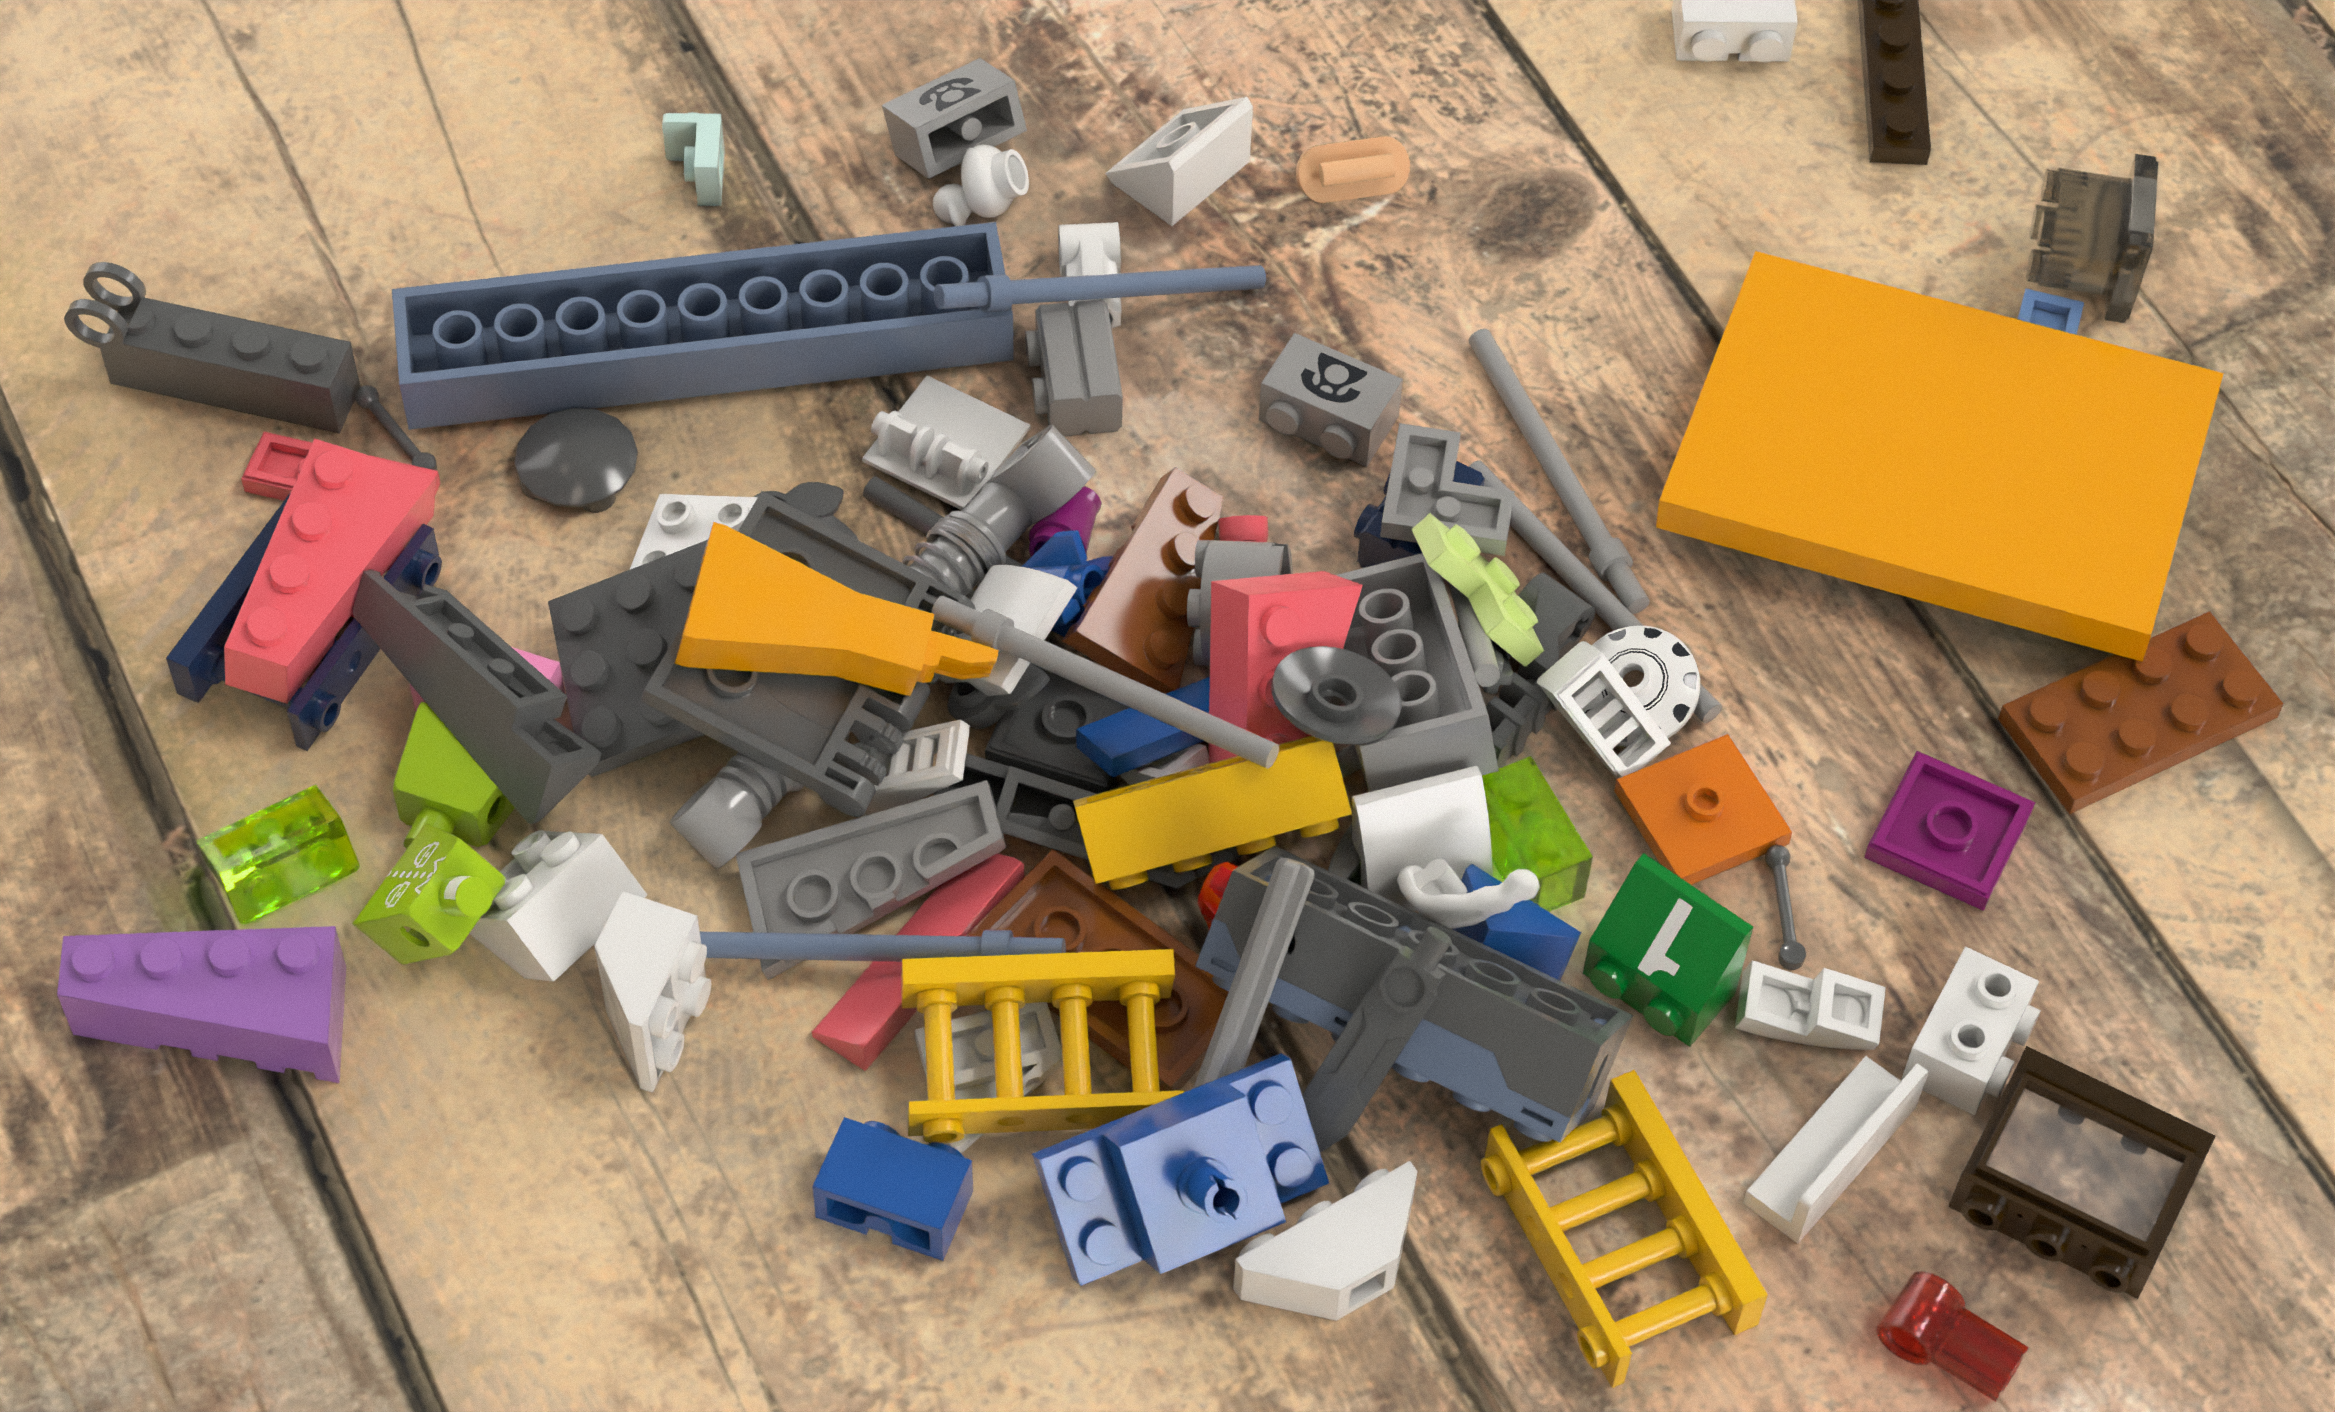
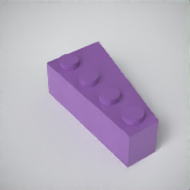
(215, 993)

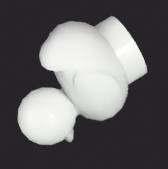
(987, 186)

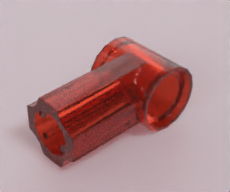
(1934, 1326)

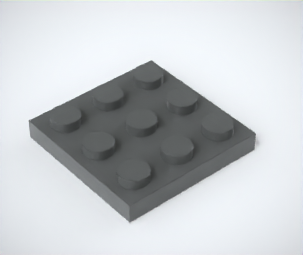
(610, 648)

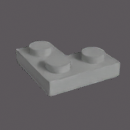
(1424, 485)

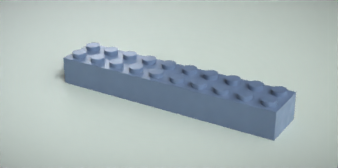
(694, 326)

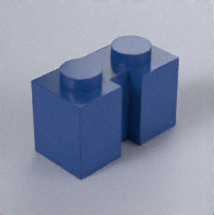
(893, 1187)

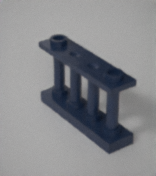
(199, 654)

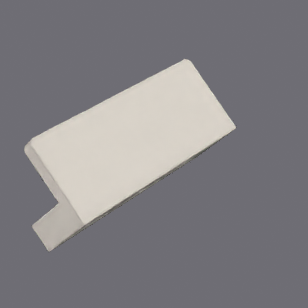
(1834, 1147)

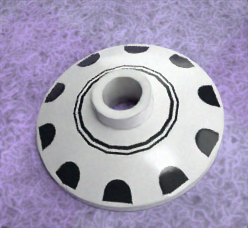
(1669, 681)

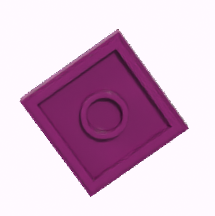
(1949, 830)

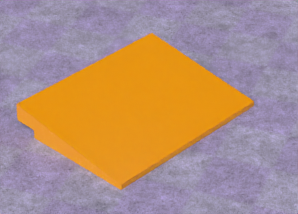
(1943, 454)

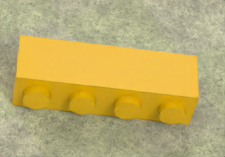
(1211, 809)

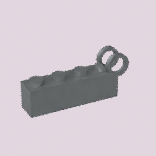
(216, 356)

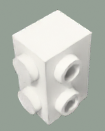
(1972, 1030)

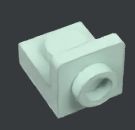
(700, 144)

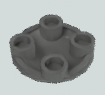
(576, 459)

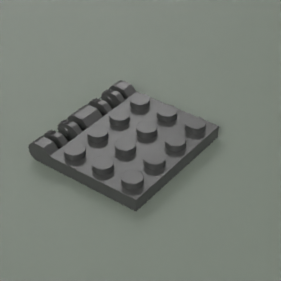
(799, 719)

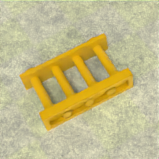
(1004, 987)
(1659, 1175)

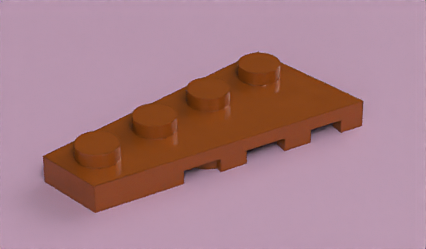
(1140, 608)

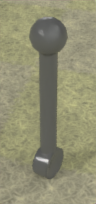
(368, 398)
(1791, 953)

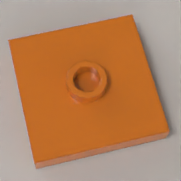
(1702, 810)

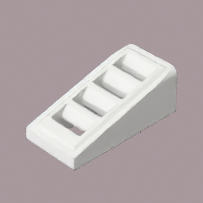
(1576, 682)
(911, 769)

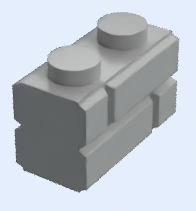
(1077, 367)

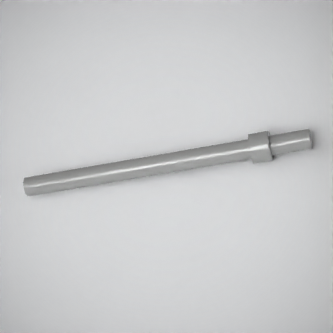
(1607, 553)
(1579, 577)
(999, 633)

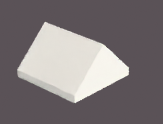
(1187, 158)

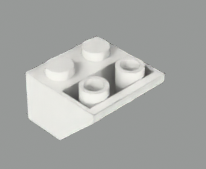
(554, 902)
(651, 981)

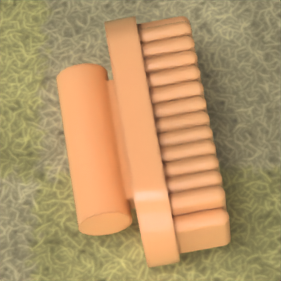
(1353, 169)

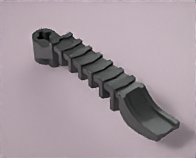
(1522, 704)

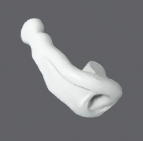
(1444, 897)

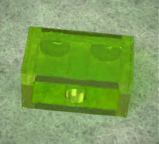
(1535, 834)

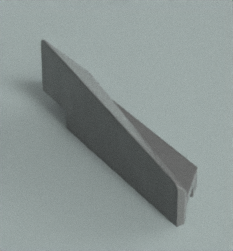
(480, 692)
(1045, 815)

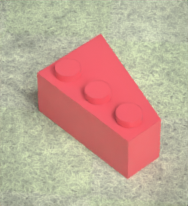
(1256, 628)

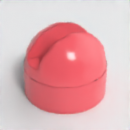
(1243, 528)

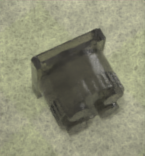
(2096, 233)

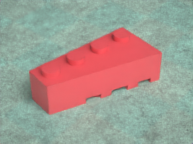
(338, 521)

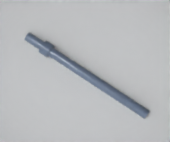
(998, 292)
(871, 947)

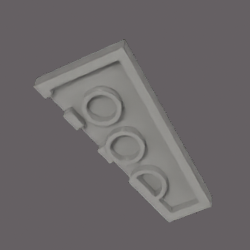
(866, 866)

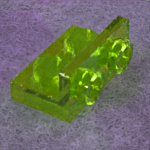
(279, 854)

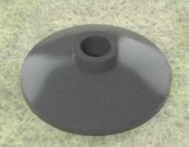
(1336, 695)

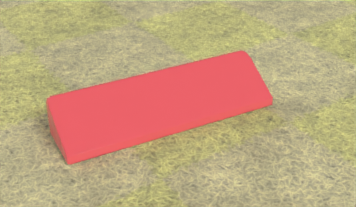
(872, 1007)

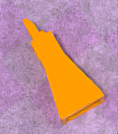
(782, 617)

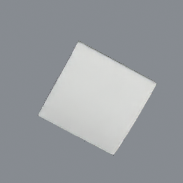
(1032, 602)
(1418, 824)

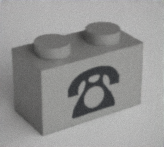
(951, 114)
(1330, 400)

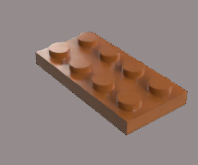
(2139, 717)
(1068, 904)

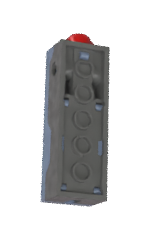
(1491, 1036)

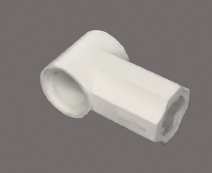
(1091, 251)

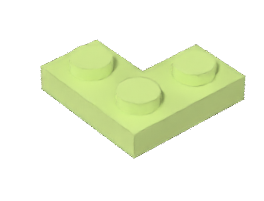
(1486, 585)

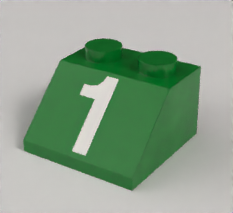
(1667, 951)

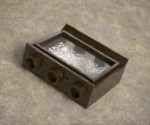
(2081, 1173)

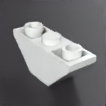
(1335, 1252)

